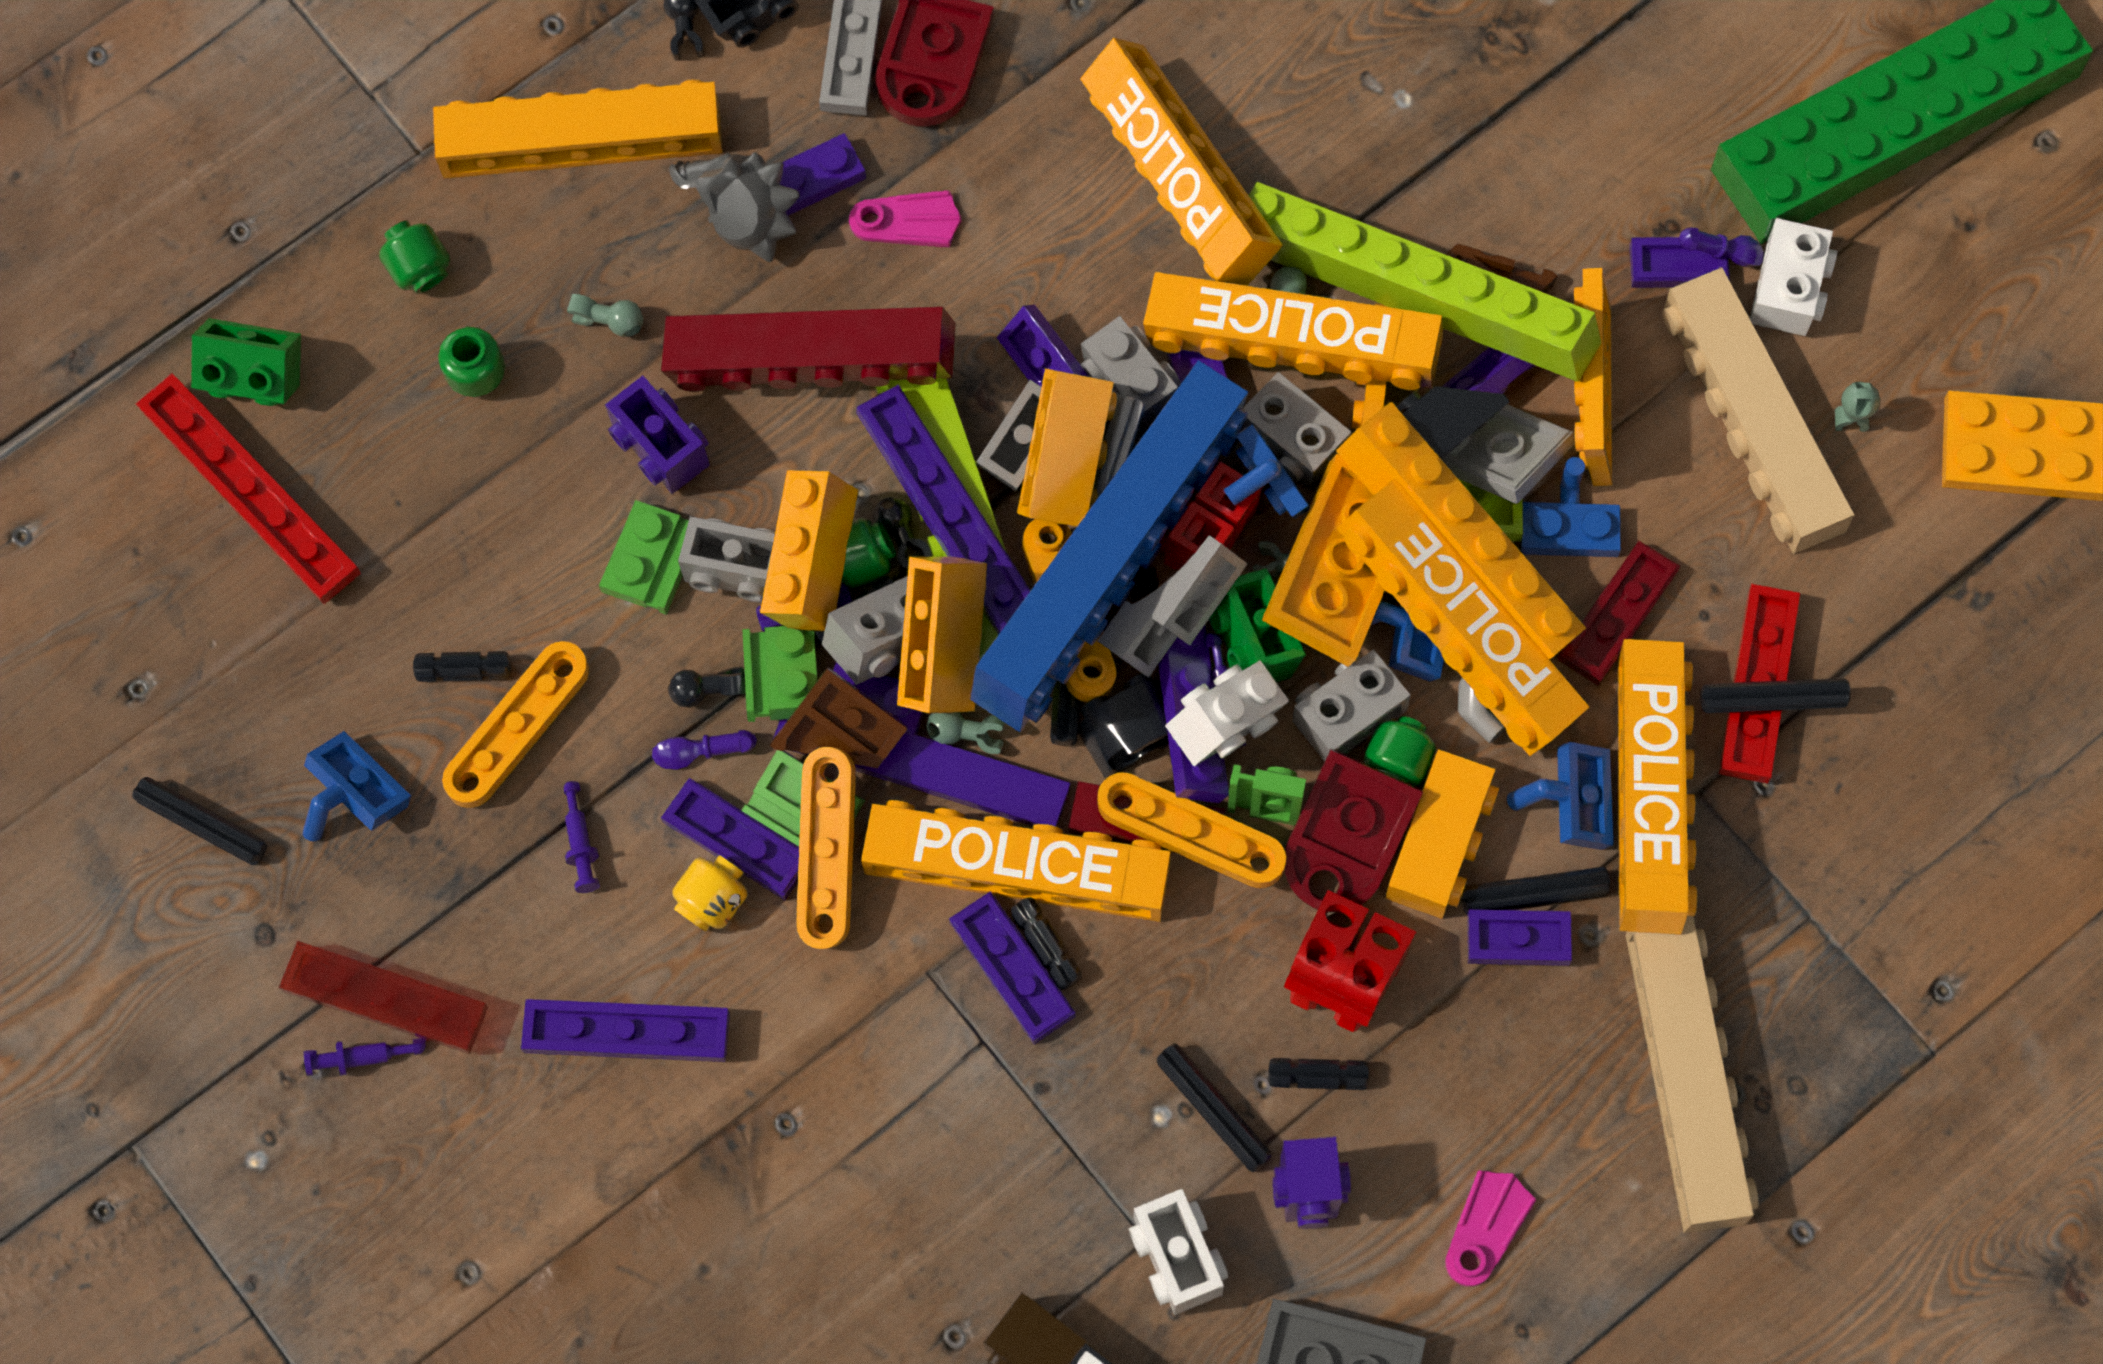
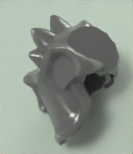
(742, 199)

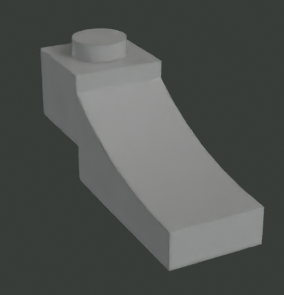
(1176, 609)

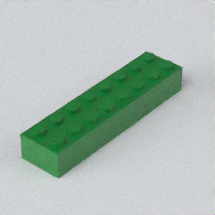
(1899, 111)

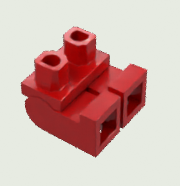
(1208, 515)
(1341, 979)

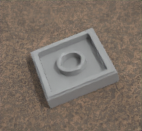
(1510, 453)

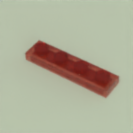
(383, 997)

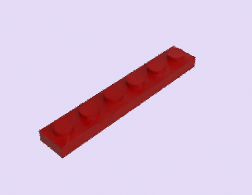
(248, 488)

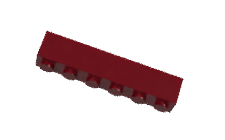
(809, 348)

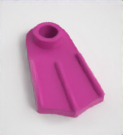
(908, 219)
(1487, 1224)

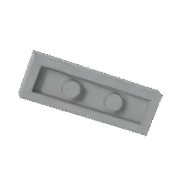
(850, 56)

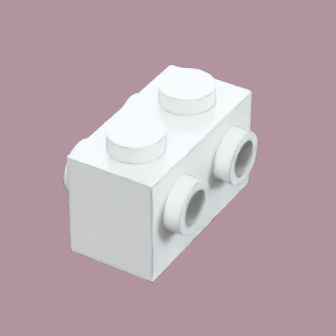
(1792, 277)
(1222, 716)
(1184, 1266)

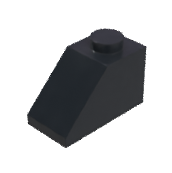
(1450, 415)

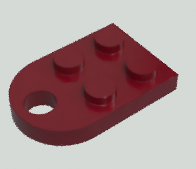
(932, 52)
(1348, 828)

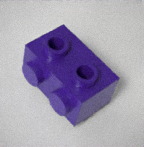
(656, 433)
(1311, 1182)

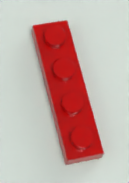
(1762, 656)

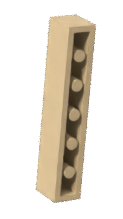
(1756, 411)
(1691, 1079)

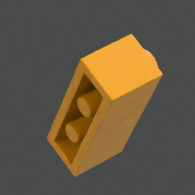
(1066, 447)
(809, 549)
(941, 633)
(1442, 835)

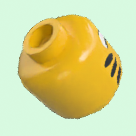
(709, 893)

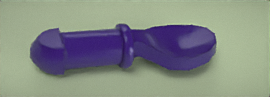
(1741, 250)
(681, 751)

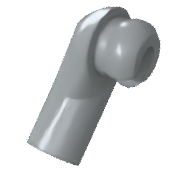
(1477, 715)

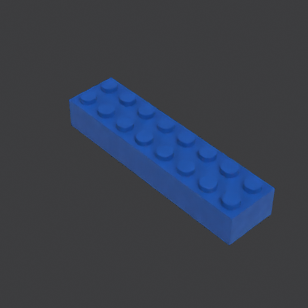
(1109, 547)

